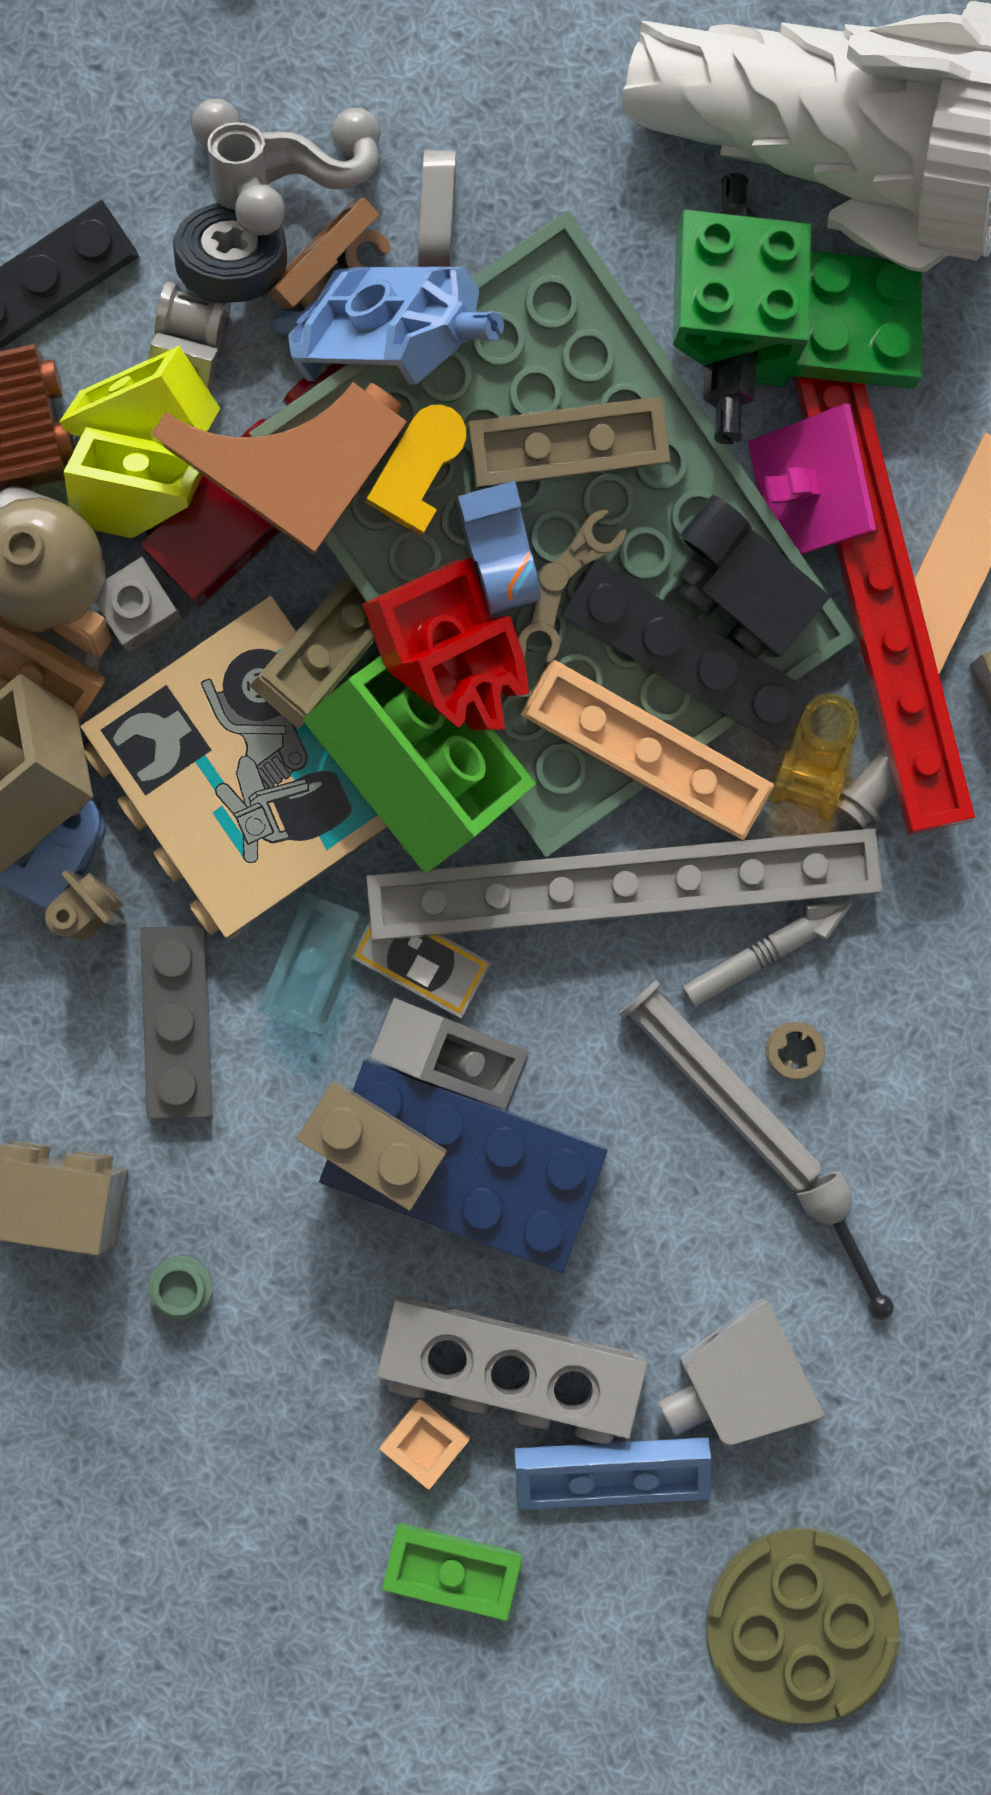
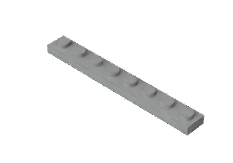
(623, 884)

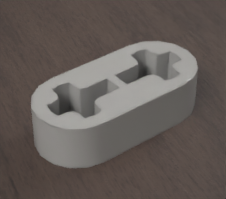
(437, 208)

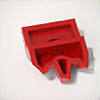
(449, 647)

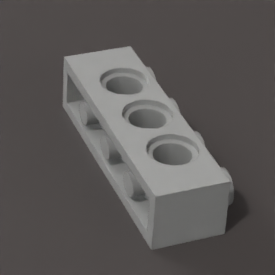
(613, 1372)

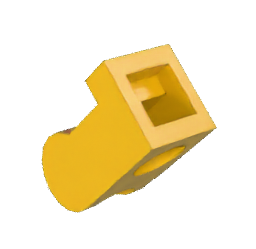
(428, 443)

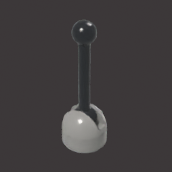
(829, 1202)

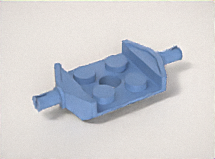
(388, 319)

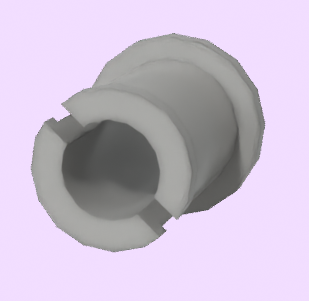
(868, 793)

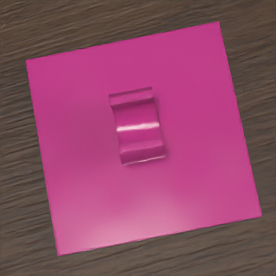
(814, 479)

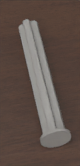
(722, 1087)

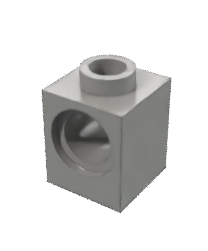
(137, 606)

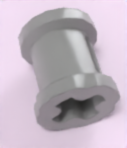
(191, 316)

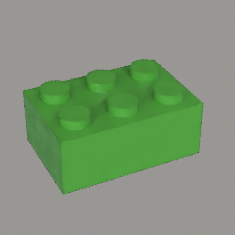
(414, 766)

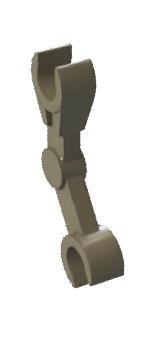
(555, 576)

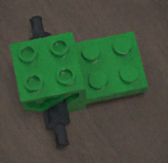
(770, 309)

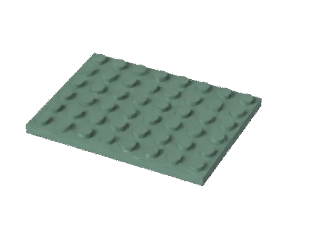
(566, 346)

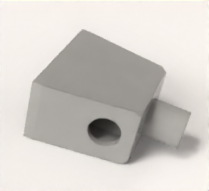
(743, 1381)

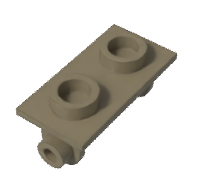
(83, 907)

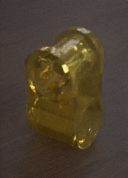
(816, 760)

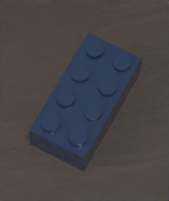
(501, 1172)

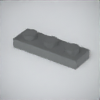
(176, 1022)

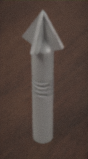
(817, 922)

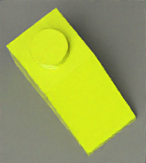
(140, 396)
(126, 483)

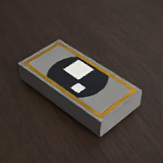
(427, 966)

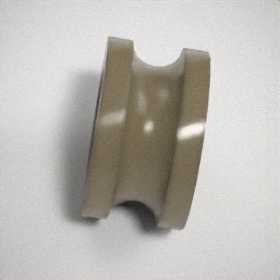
(812, 1059)

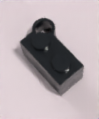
(745, 581)

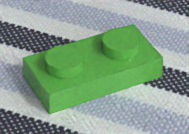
(452, 1571)

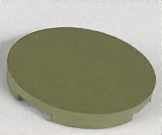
(802, 1626)

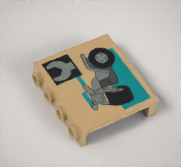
(226, 779)

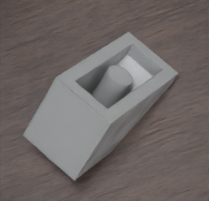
(449, 1054)

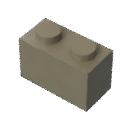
(371, 1144)

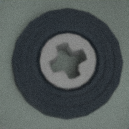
(230, 276)

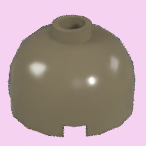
(47, 564)

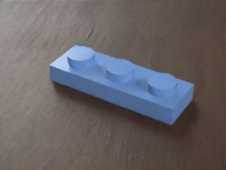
(613, 1473)

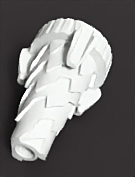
(865, 110)

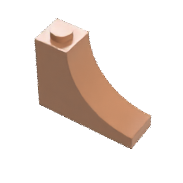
(298, 476)

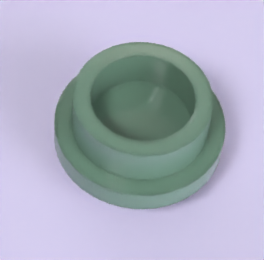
(180, 1287)

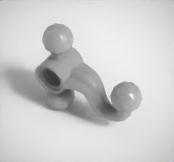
(247, 160)

